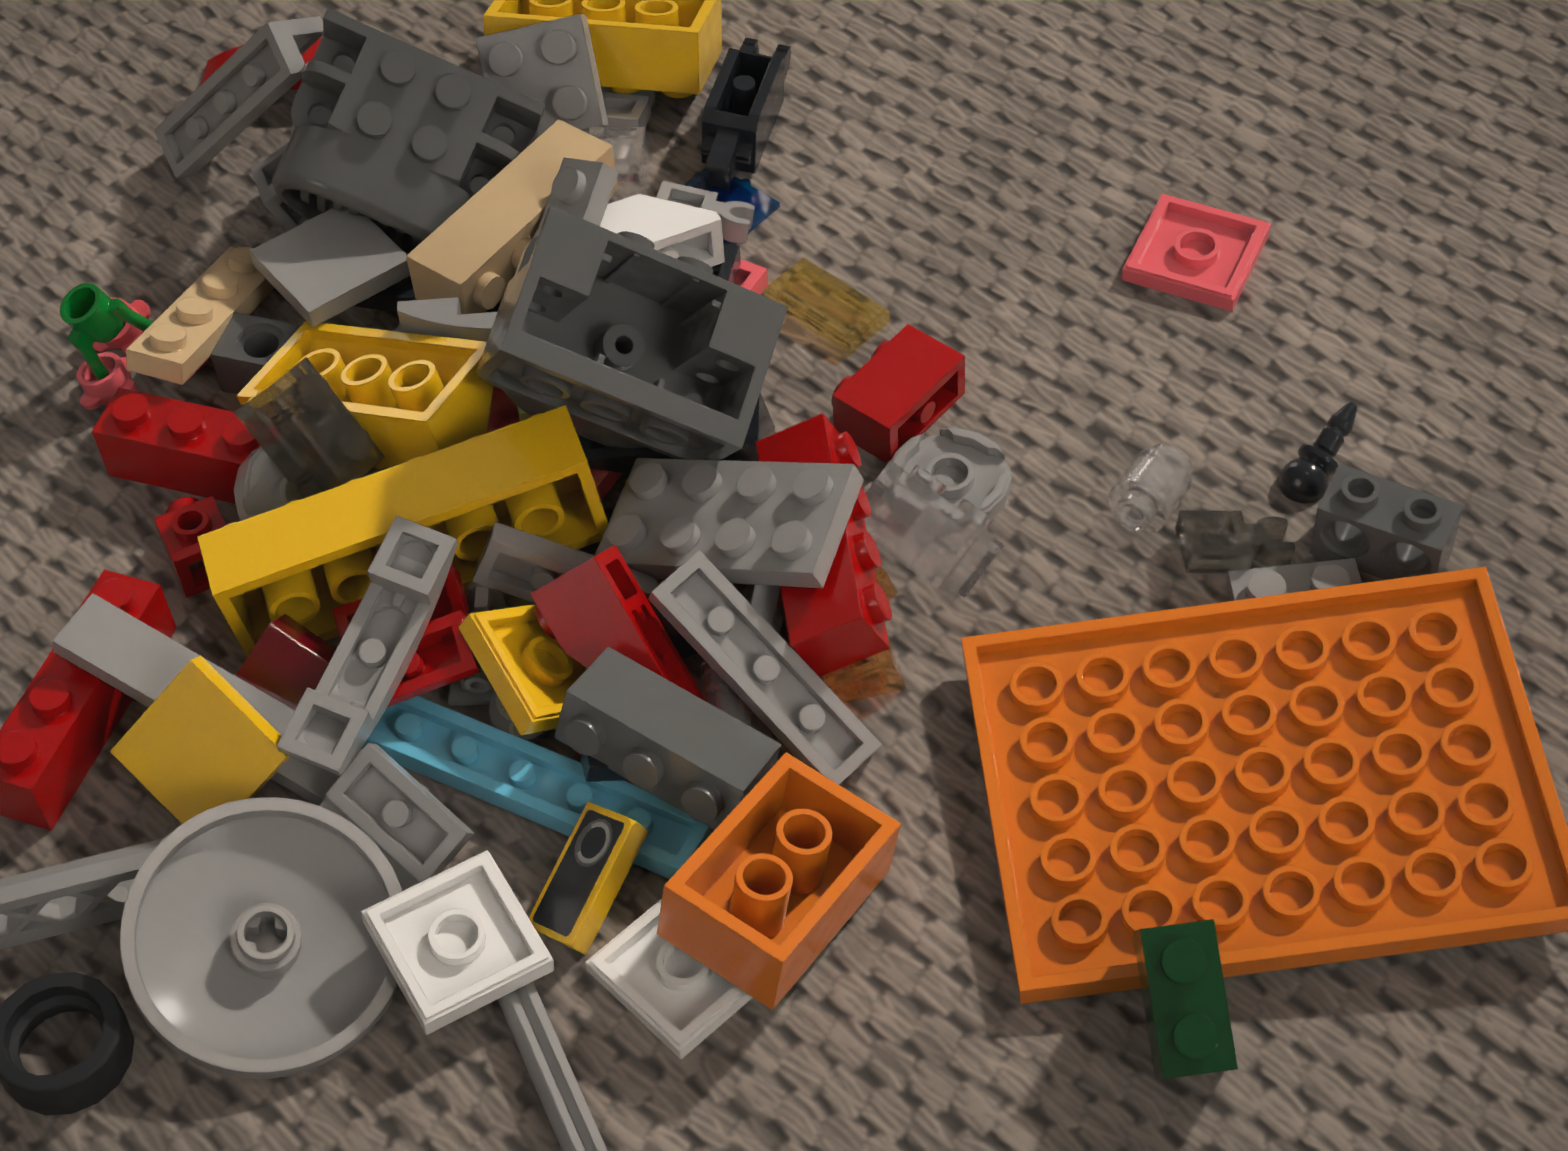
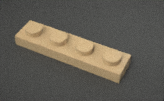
(193, 324)

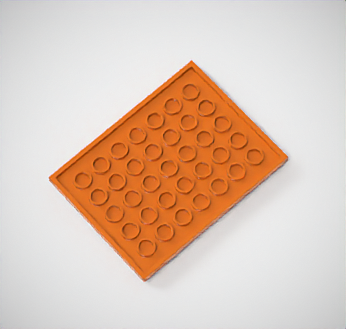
(1281, 763)

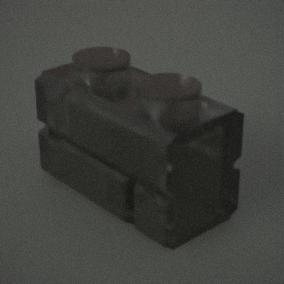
(309, 431)

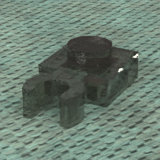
(1223, 542)

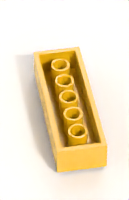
(320, 547)

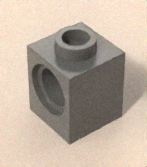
(246, 348)

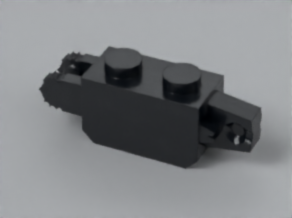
(742, 111)

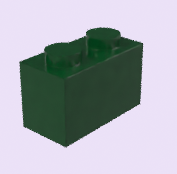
(1184, 999)

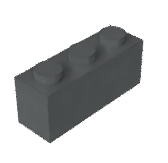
(664, 738)

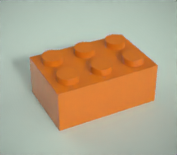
(777, 880)

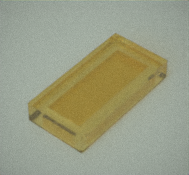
(828, 305)

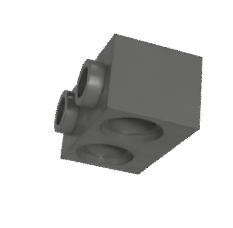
(1384, 526)

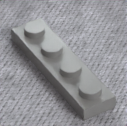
(763, 669)

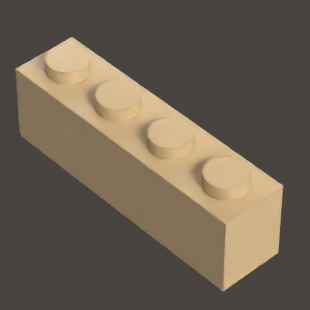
(484, 239)

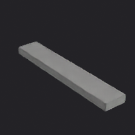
(146, 661)

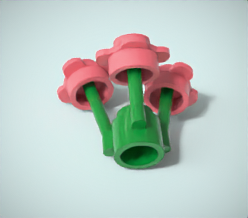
(103, 325)

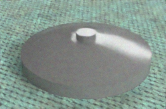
(255, 937)

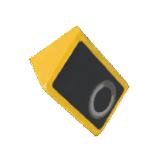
(587, 877)

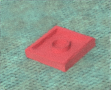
(1196, 252)

